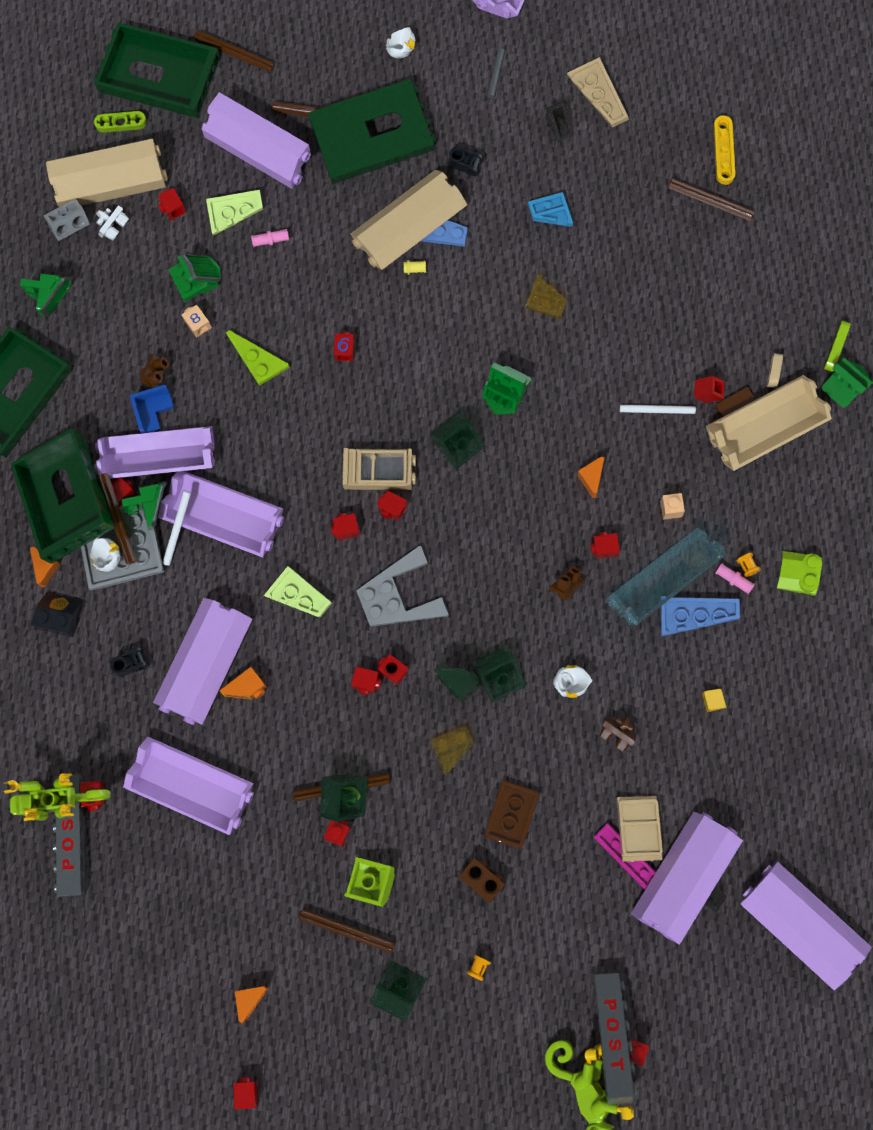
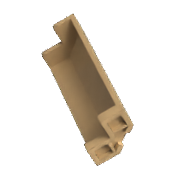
(107, 173)
(408, 219)
(768, 422)

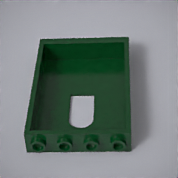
(186, 73)
(346, 140)
(48, 376)
(75, 522)

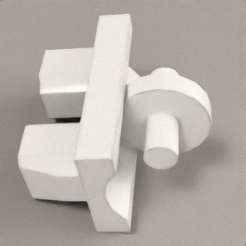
(107, 229)

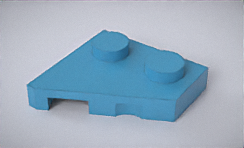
(551, 210)

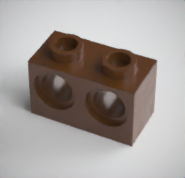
(478, 884)

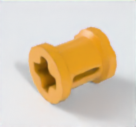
(748, 565)
(478, 968)

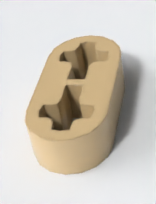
(775, 369)

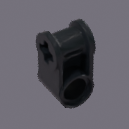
(467, 162)
(130, 662)

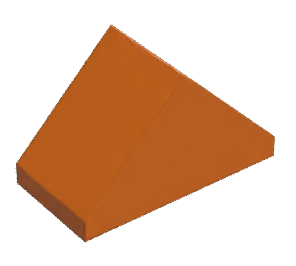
(591, 475)
(43, 569)
(247, 1001)

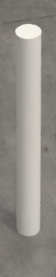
(658, 409)
(176, 528)

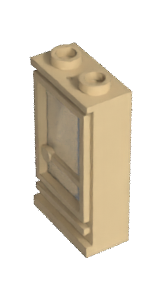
(378, 469)

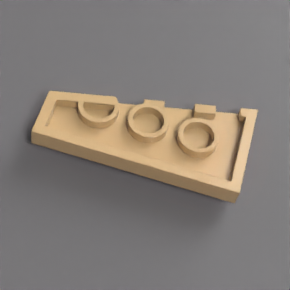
(599, 90)

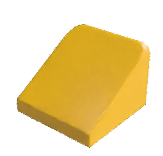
(714, 700)

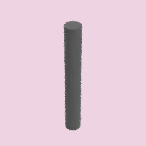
(496, 71)

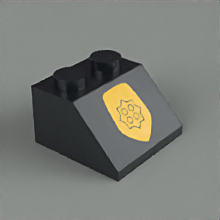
(57, 614)

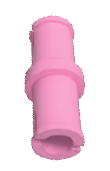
(270, 238)
(735, 578)

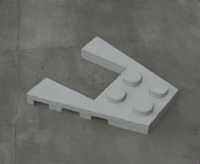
(382, 600)

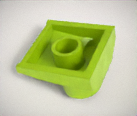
(800, 573)
(370, 882)

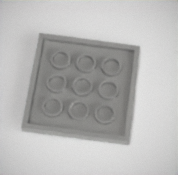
(145, 548)

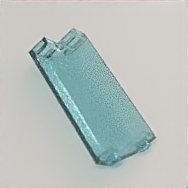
(665, 577)

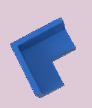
(148, 404)

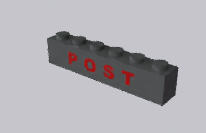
(70, 849)
(614, 1039)

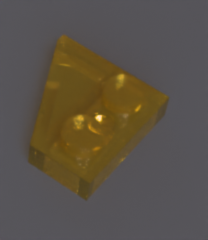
(546, 299)
(451, 747)

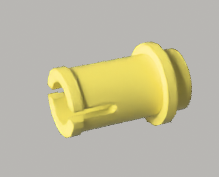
(414, 267)

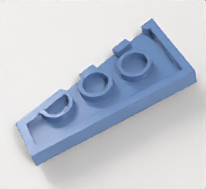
(448, 233)
(694, 613)

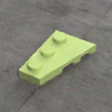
(232, 209)
(298, 593)

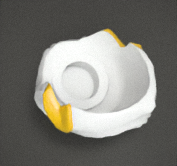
(401, 43)
(104, 554)
(572, 681)

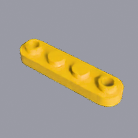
(724, 150)

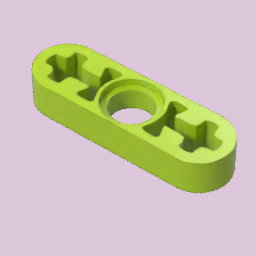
(123, 115)
(837, 346)

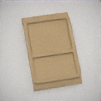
(639, 828)

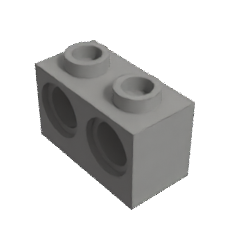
(66, 219)

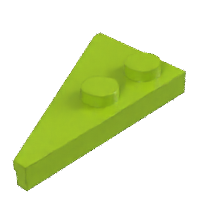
(259, 362)

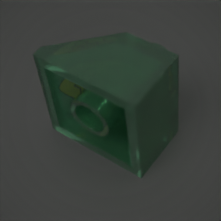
(457, 440)
(499, 674)
(458, 682)
(343, 797)
(398, 991)

